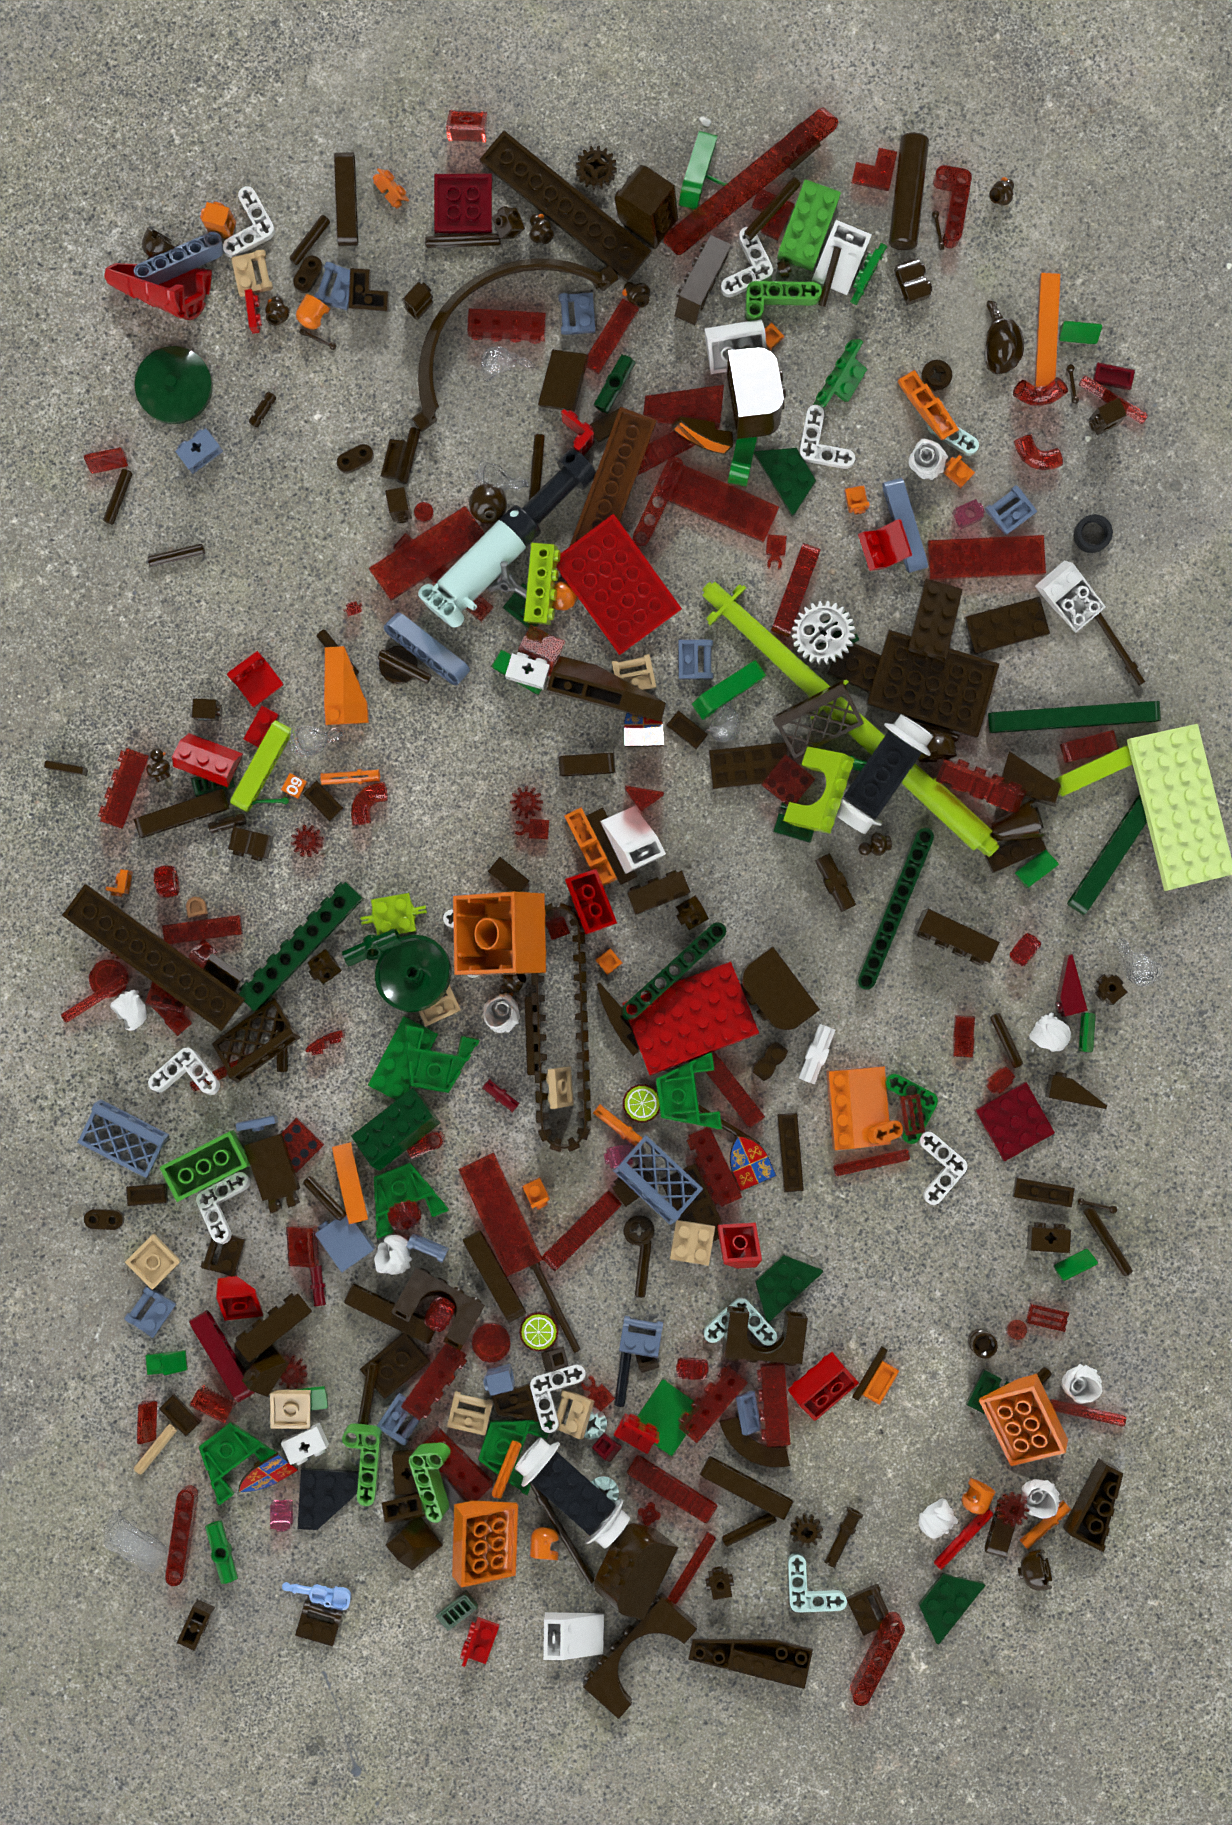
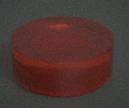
(423, 512)
(1016, 1329)

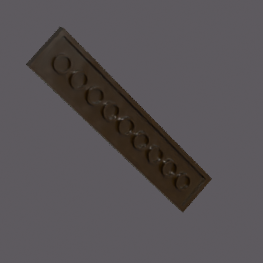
(565, 206)
(153, 957)

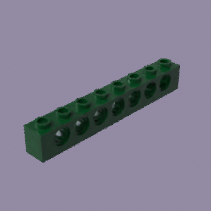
(338, 915)

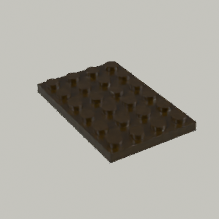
(933, 690)

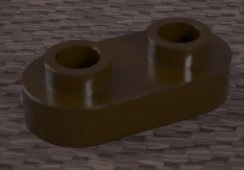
(308, 273)
(356, 460)
(103, 1219)

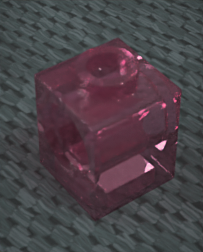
(962, 519)
(616, 1155)
(281, 1515)

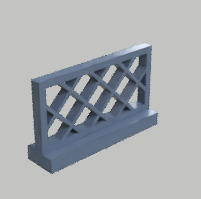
(130, 1123)
(650, 1194)

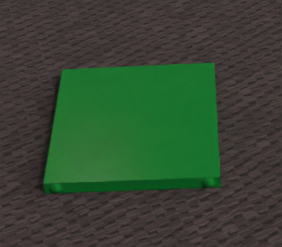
(663, 1412)

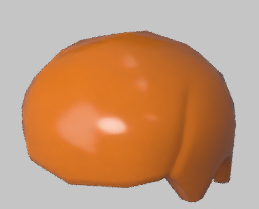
(565, 596)

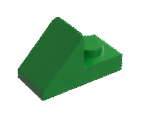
(166, 1362)

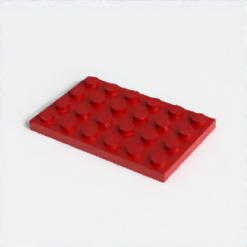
(617, 584)
(693, 1019)

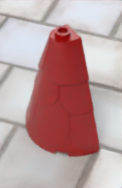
(178, 296)

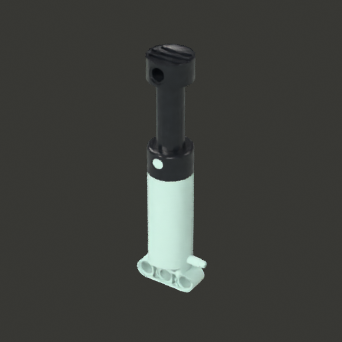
(503, 542)

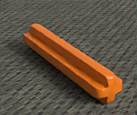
(506, 1469)

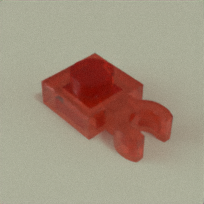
(775, 547)
(537, 829)
(599, 1394)

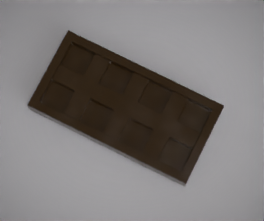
(935, 619)
(1007, 625)
(744, 764)
(702, 1207)

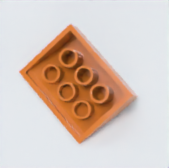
(856, 1104)
(1024, 1421)
(484, 1541)

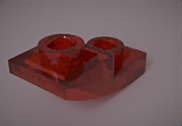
(174, 1021)
(963, 1036)
(321, 1043)

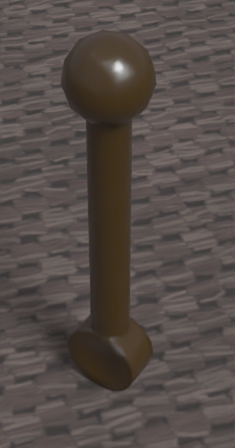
(935, 214)
(332, 346)
(1070, 368)
(1112, 1209)

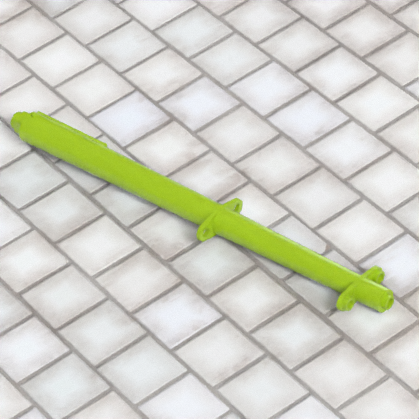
(921, 785)

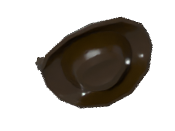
(1003, 342)

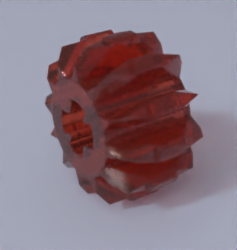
(524, 795)
(302, 837)
(166, 881)
(1025, 949)
(404, 1215)
(439, 1314)
(692, 1368)
(297, 1376)
(1006, 1503)

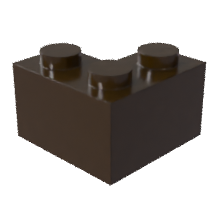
(360, 294)

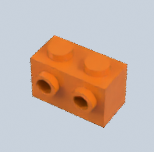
(218, 219)

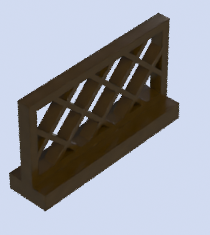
(811, 704)
(260, 1055)

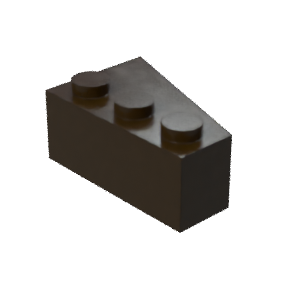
(1034, 782)
(658, 892)

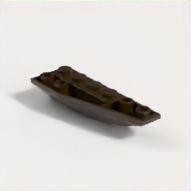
(602, 688)
(756, 1657)

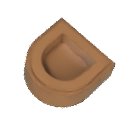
(196, 907)

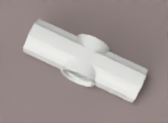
(816, 1053)

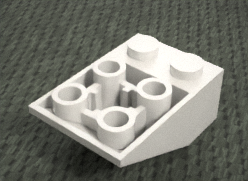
(853, 245)
(1070, 595)
(632, 839)
(572, 1635)

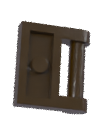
(229, 1255)
(863, 1611)
(317, 1629)

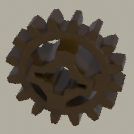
(587, 166)

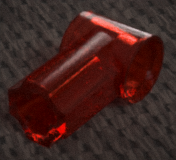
(425, 1145)

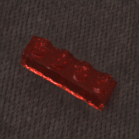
(506, 325)
(124, 788)
(715, 1166)
(433, 1381)
(712, 1403)
(774, 1404)
(461, 1467)

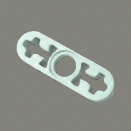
(961, 448)

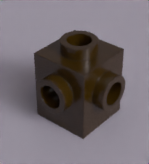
(508, 222)
(691, 913)
(323, 967)
(1116, 990)
(719, 1583)

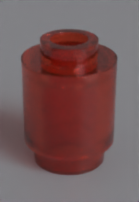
(1000, 1080)

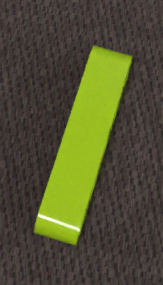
(261, 766)
(1094, 770)

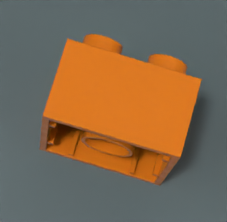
(499, 933)

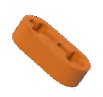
(886, 1135)

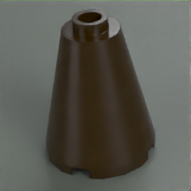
(1019, 825)

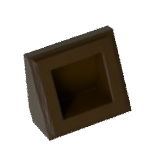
(554, 1359)
(646, 1363)

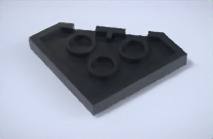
(323, 1495)

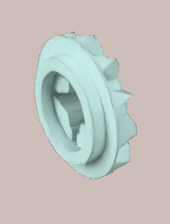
(601, 1423)
(607, 1483)

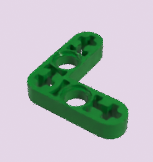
(926, 1110)

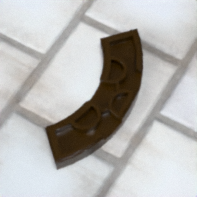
(752, 1450)

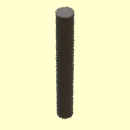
(830, 275)
(869, 1373)

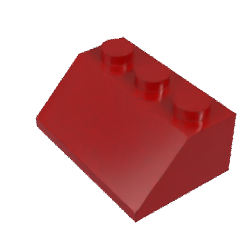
(206, 759)
(591, 901)
(823, 1386)

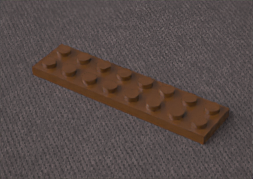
(616, 470)

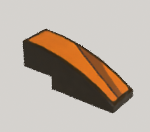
(704, 434)

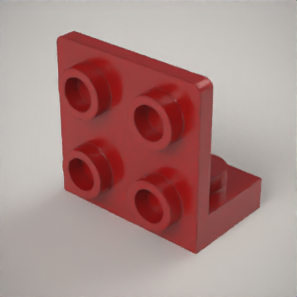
(585, 436)
(885, 545)
(255, 679)
(636, 1433)
(481, 1639)

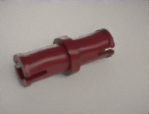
(500, 1095)
(317, 1286)

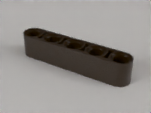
(346, 199)
(181, 813)
(494, 1276)
(381, 1309)
(746, 1487)

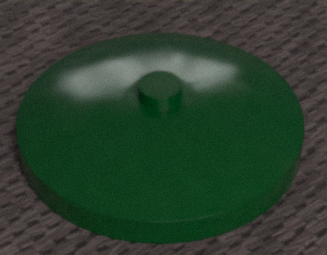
(173, 385)
(413, 974)

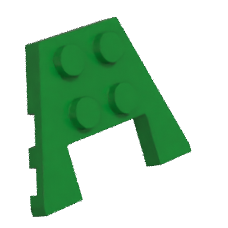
(432, 1068)
(679, 1094)
(402, 1184)
(498, 1440)
(226, 1451)

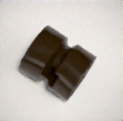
(982, 1343)

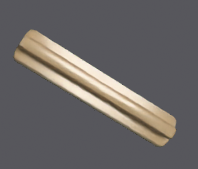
(155, 1449)

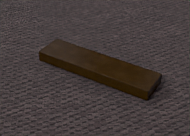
(594, 819)
(529, 1029)
(790, 1152)

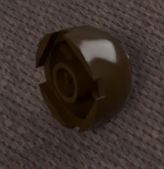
(156, 243)
(487, 503)
(940, 747)
(1035, 1570)

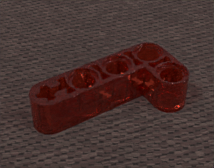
(954, 208)

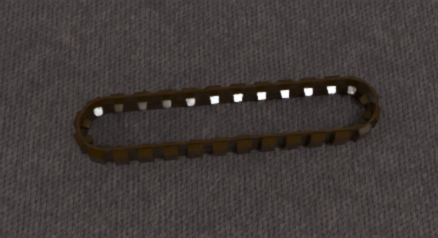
(583, 1036)

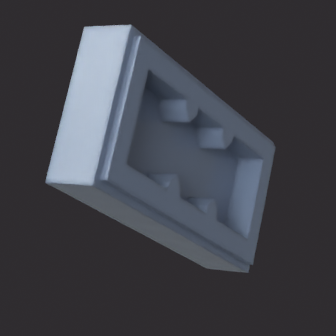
(257, 1124)
(748, 1413)

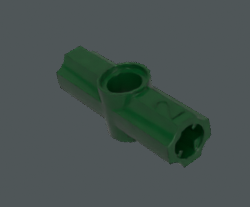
(608, 393)
(372, 947)

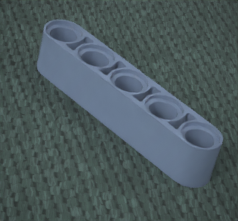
(181, 260)
(900, 508)
(426, 648)

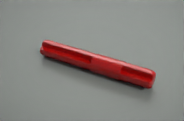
(962, 1539)

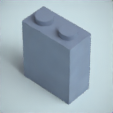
(344, 1242)

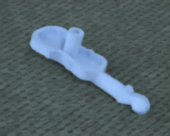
(335, 1597)

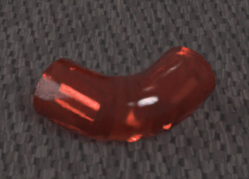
(1040, 395)
(1035, 457)
(365, 800)

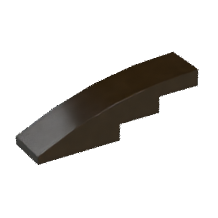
(613, 1012)

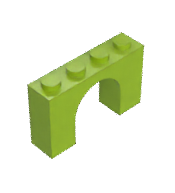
(822, 813)

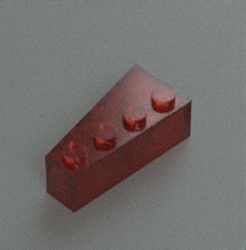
(693, 403)
(981, 784)

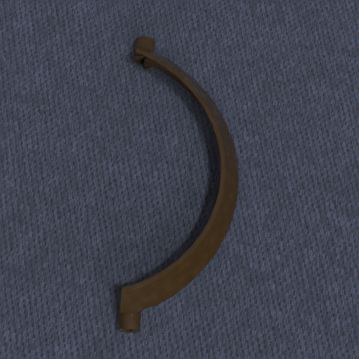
(427, 395)

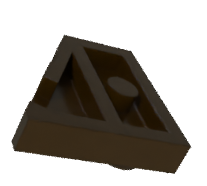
(516, 1403)

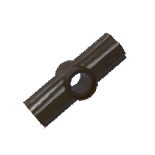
(835, 882)

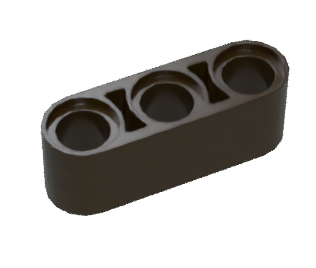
(586, 764)
(999, 1535)

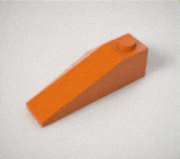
(342, 691)

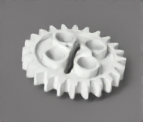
(834, 646)

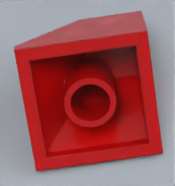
(740, 1245)
(237, 1299)

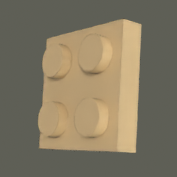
(560, 1087)
(692, 1242)
(152, 1261)
(290, 1409)

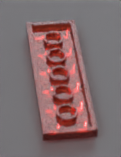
(722, 503)
(427, 553)
(986, 557)
(500, 1214)

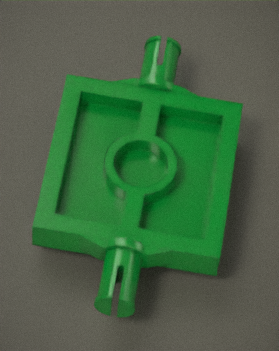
(866, 273)

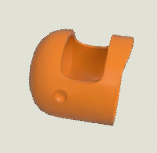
(311, 311)
(983, 1499)
(541, 1541)

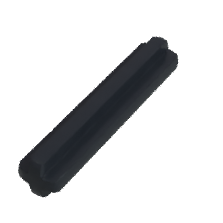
(622, 1380)

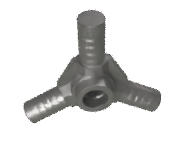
(507, 582)

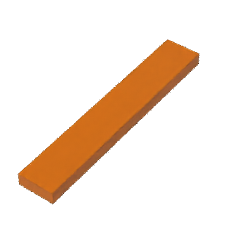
(1047, 328)

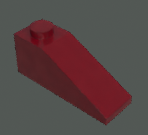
(1069, 993)

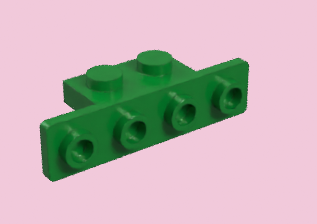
(844, 377)

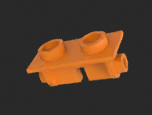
(386, 181)

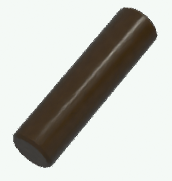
(908, 191)

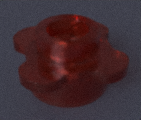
(353, 608)
(648, 1519)

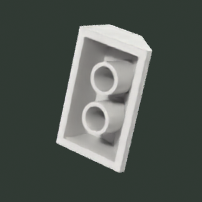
(732, 337)

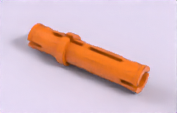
(373, 775)
(617, 1125)
(1044, 1526)

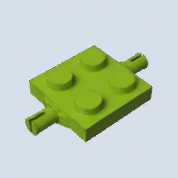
(393, 913)

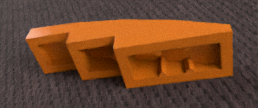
(928, 405)
(590, 845)
(350, 1183)

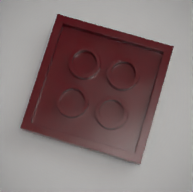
(463, 203)
(1014, 1121)

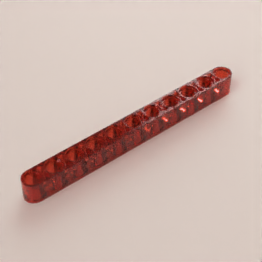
(750, 181)

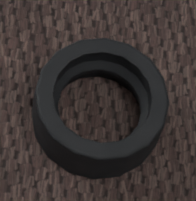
(1100, 520)

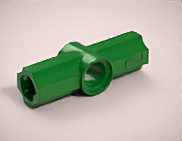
(224, 1564)

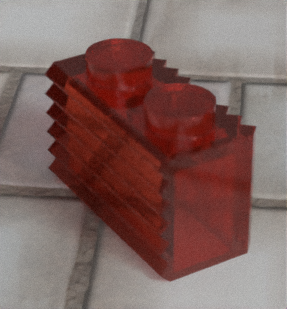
(213, 1404)

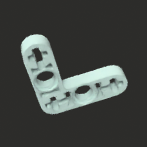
(753, 1312)
(808, 1596)

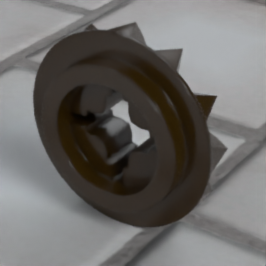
(940, 367)
(633, 1224)

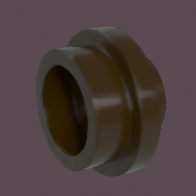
(784, 268)

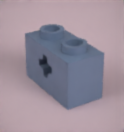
(196, 460)
(499, 1380)

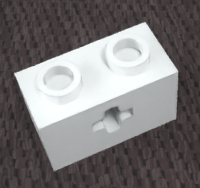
(517, 673)
(314, 1437)

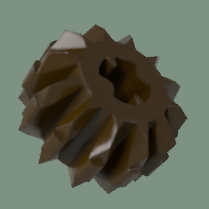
(798, 1530)

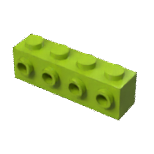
(541, 583)

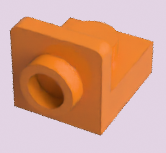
(958, 471)
(856, 500)
(123, 883)
(536, 1193)

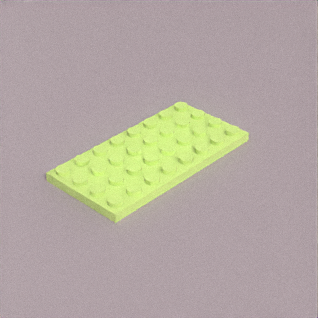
(1180, 806)

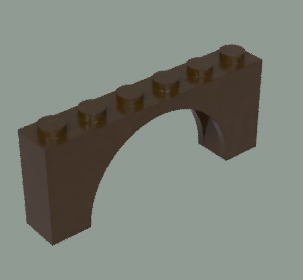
(604, 1680)

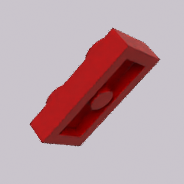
(254, 318)
(260, 726)

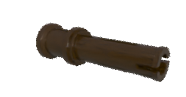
(847, 1529)

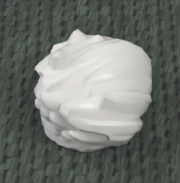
(927, 459)
(130, 1009)
(501, 1013)
(1051, 1033)
(393, 1255)
(1082, 1384)
(1041, 1498)
(937, 1519)

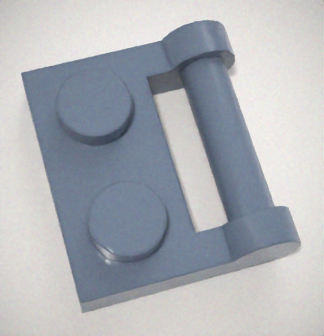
(340, 293)
(583, 313)
(1013, 516)
(689, 659)
(427, 1246)
(155, 1315)
(640, 1343)
(394, 1418)

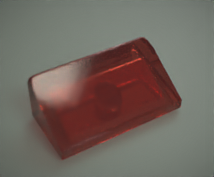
(106, 460)
(146, 1422)

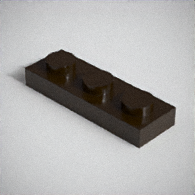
(1014, 853)
(1043, 1192)

